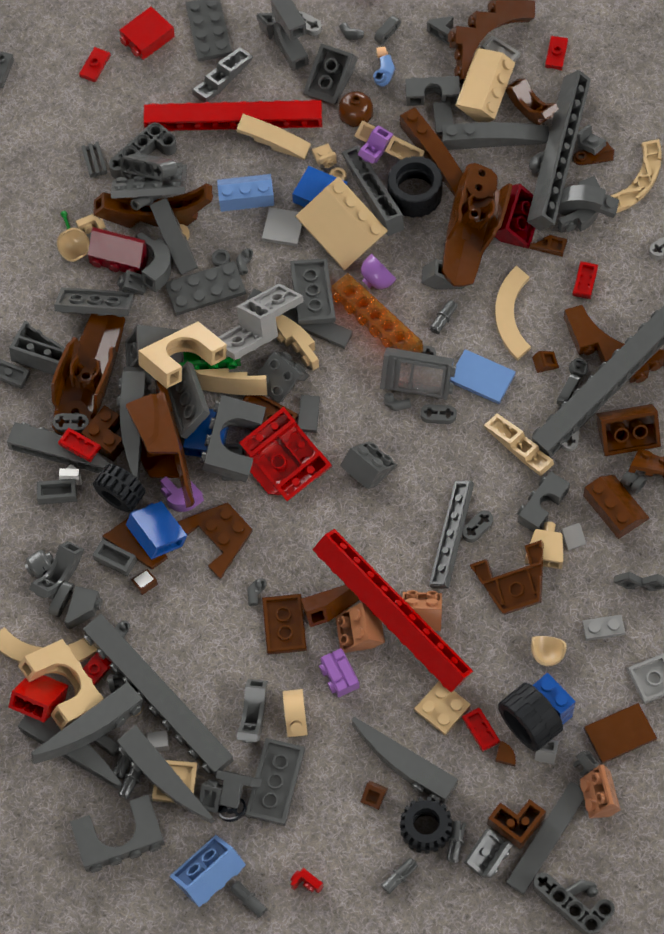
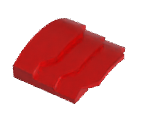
(283, 456)

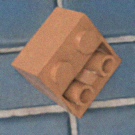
(427, 606)
(359, 629)
(599, 793)

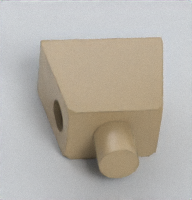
(552, 545)

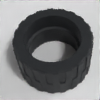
(418, 168)
(530, 716)

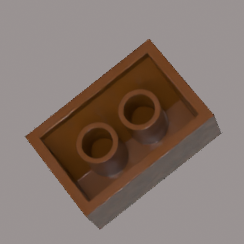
(629, 429)
(614, 505)

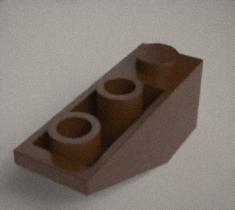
(327, 604)

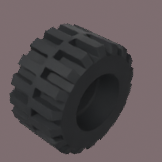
(119, 487)
(422, 841)

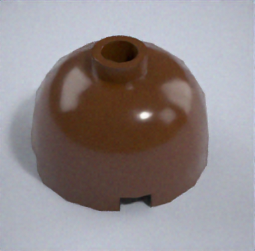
(354, 108)

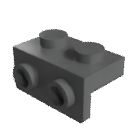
(487, 854)

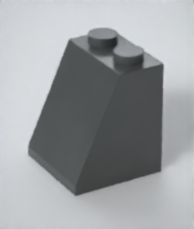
(142, 337)

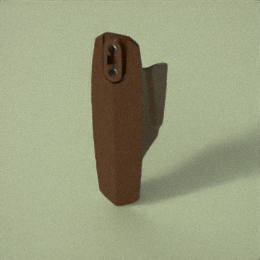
(473, 223)
(87, 368)
(161, 444)

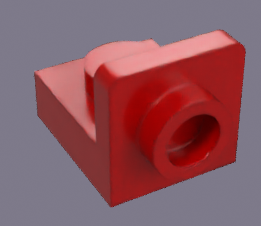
(311, 883)

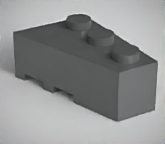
(35, 349)

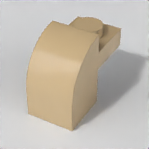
(294, 713)

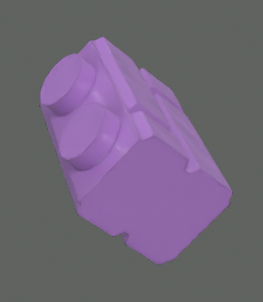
(339, 673)

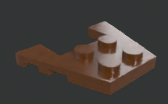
(224, 529)
(516, 588)

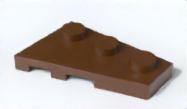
(647, 462)
(124, 539)

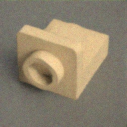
(324, 156)
(88, 222)

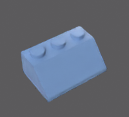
(245, 192)
(208, 870)

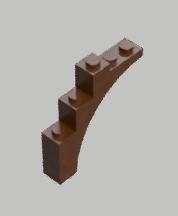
(480, 23)
(121, 212)
(589, 338)

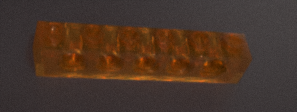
(347, 287)

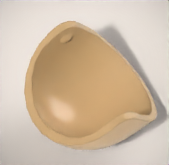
(73, 244)
(548, 650)

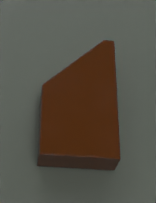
(551, 245)

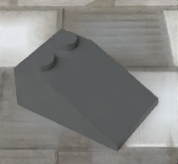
(330, 73)

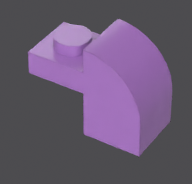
(375, 145)
(175, 496)

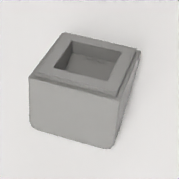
(573, 536)
(159, 740)
(547, 753)

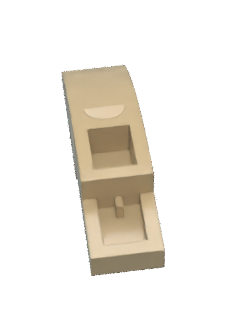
(292, 334)

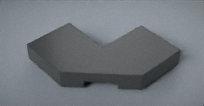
(630, 581)

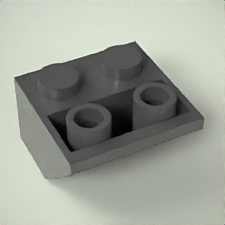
(367, 464)

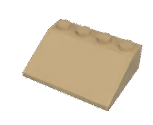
(341, 223)

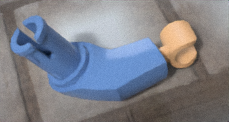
(385, 73)

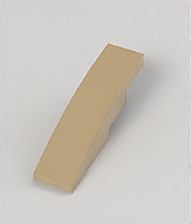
(273, 136)
(396, 146)
(231, 382)
(518, 444)

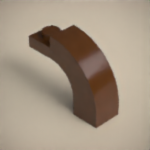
(528, 103)

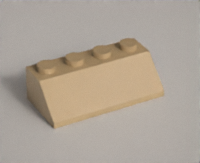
(485, 85)

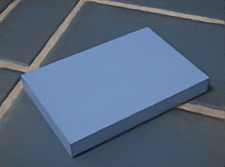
(482, 376)

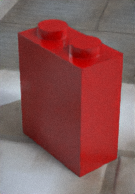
(146, 33)
(38, 697)

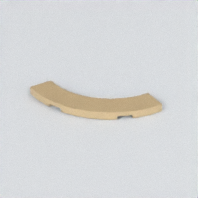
(644, 179)
(505, 313)
(16, 649)

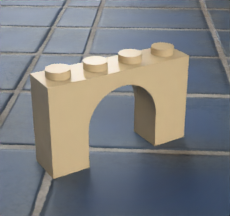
(194, 338)
(60, 660)

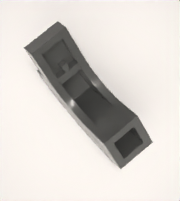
(587, 197)
(581, 218)
(159, 271)
(61, 570)
(253, 711)

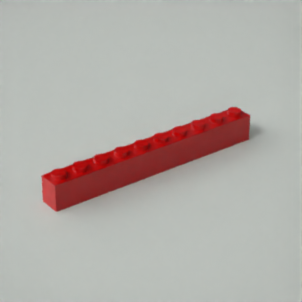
(228, 114)
(392, 610)

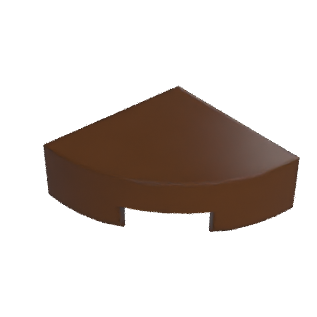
(505, 754)

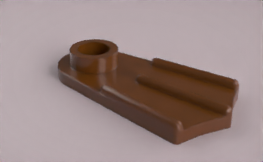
(604, 155)

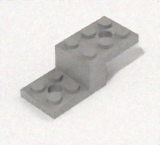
(258, 320)

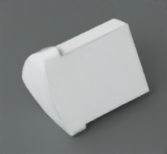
(70, 473)

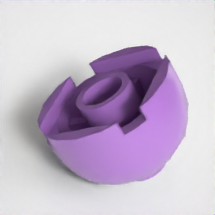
(376, 274)

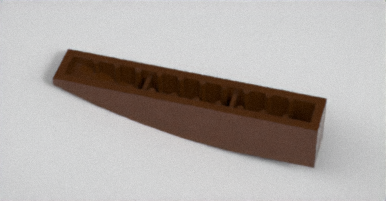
(426, 139)

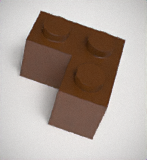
(102, 431)
(516, 827)

